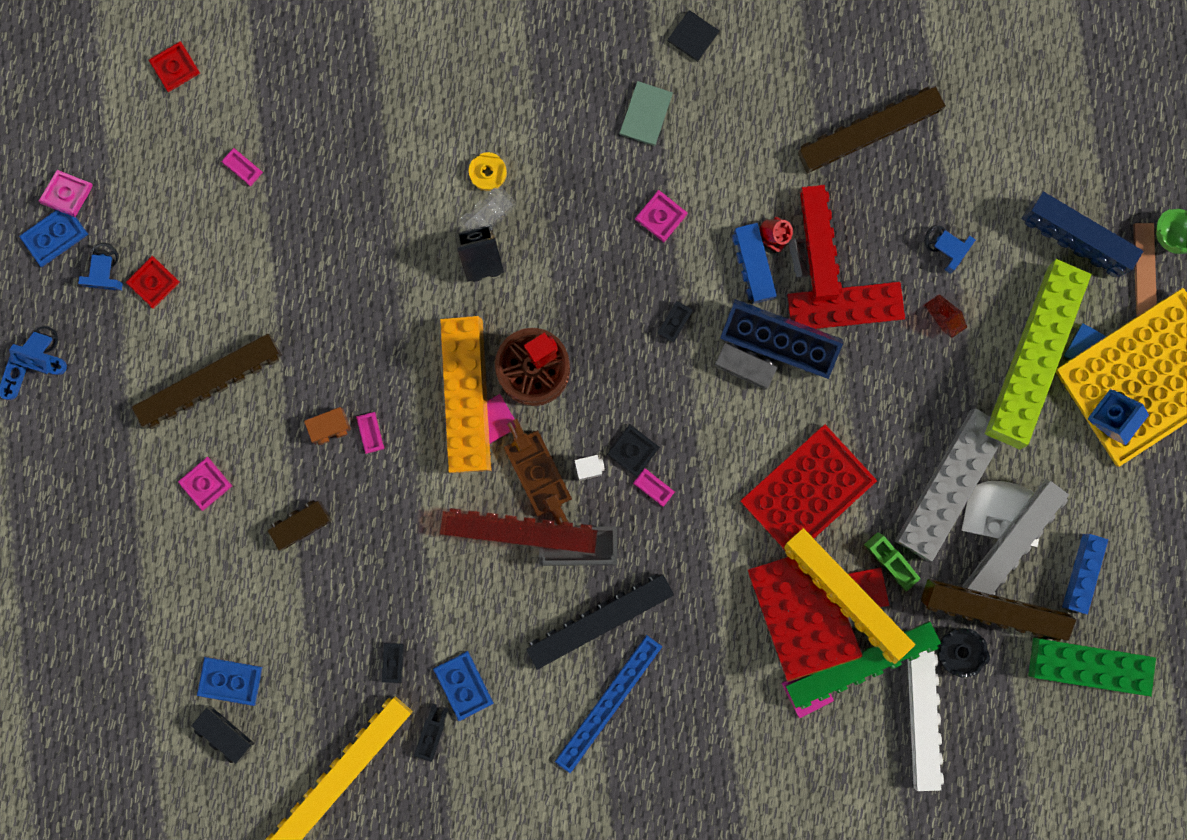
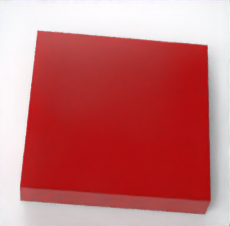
(174, 66)
(152, 282)

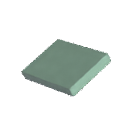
(646, 113)

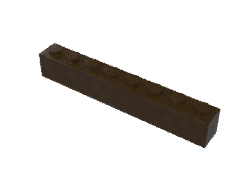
(872, 129)
(207, 381)
(998, 610)

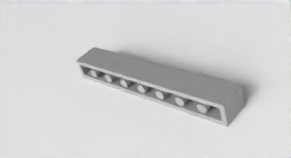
(1017, 538)

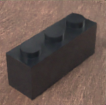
(222, 735)

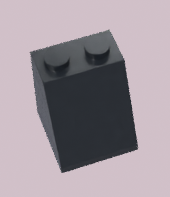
(479, 253)

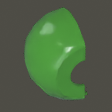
(1172, 231)

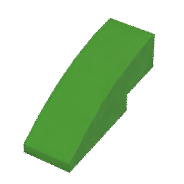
(892, 561)

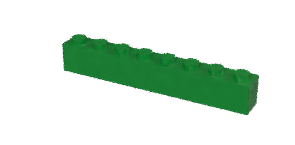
(872, 663)

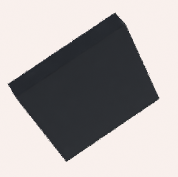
(693, 35)
(633, 450)

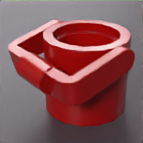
(776, 232)

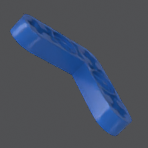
(15, 388)

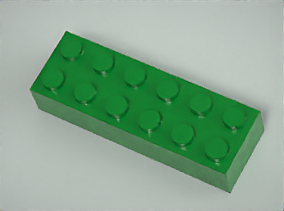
(1092, 667)

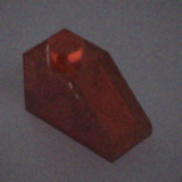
(946, 315)

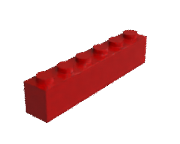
(819, 243)

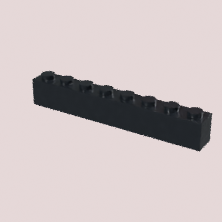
(600, 621)

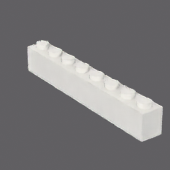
(925, 722)

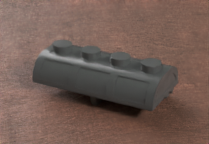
(604, 552)

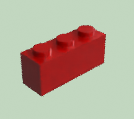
(541, 350)

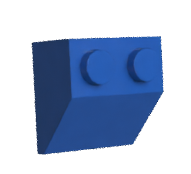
(1118, 416)

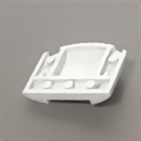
(994, 507)

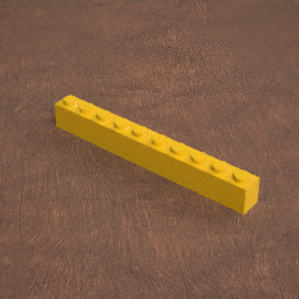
(343, 771)

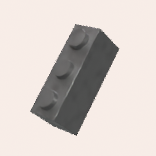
(746, 365)

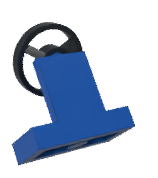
(948, 245)
(100, 270)
(31, 353)

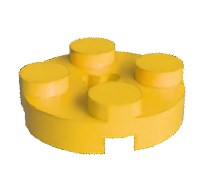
(481, 163)

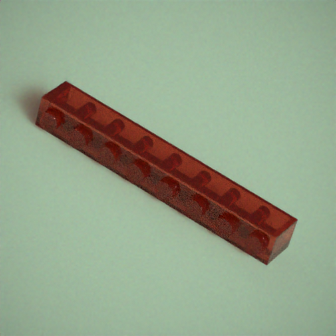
(519, 532)

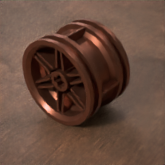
(526, 393)

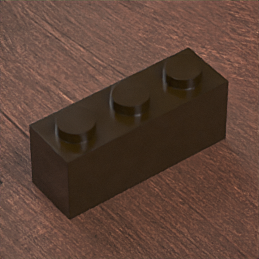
(299, 525)

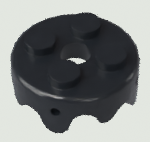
(976, 656)

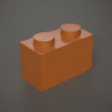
(327, 425)

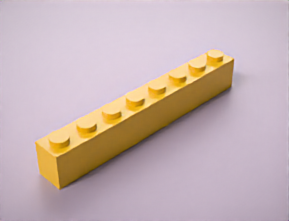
(849, 596)

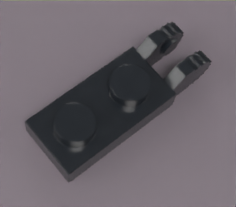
(430, 735)

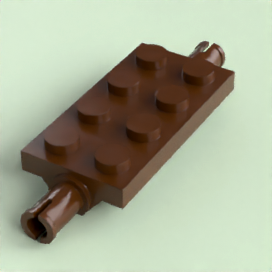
(537, 472)

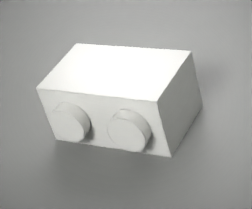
(589, 467)

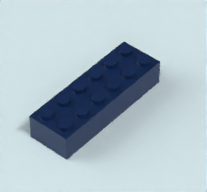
(1081, 235)
(781, 339)

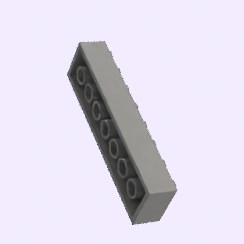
(949, 487)

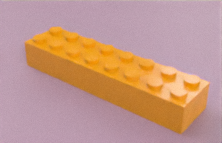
(465, 394)

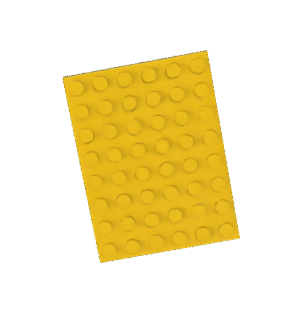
(1142, 362)

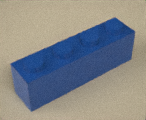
(754, 263)
(1085, 573)

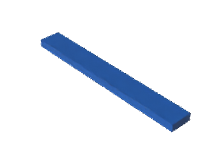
(608, 704)

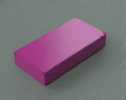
(242, 167)
(370, 432)
(654, 487)

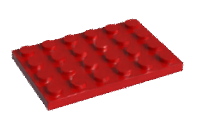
(809, 488)
(801, 620)

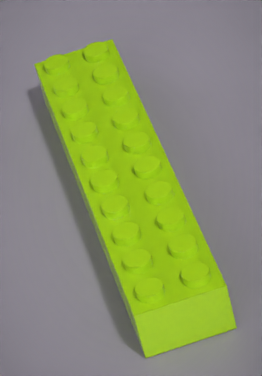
(1038, 354)

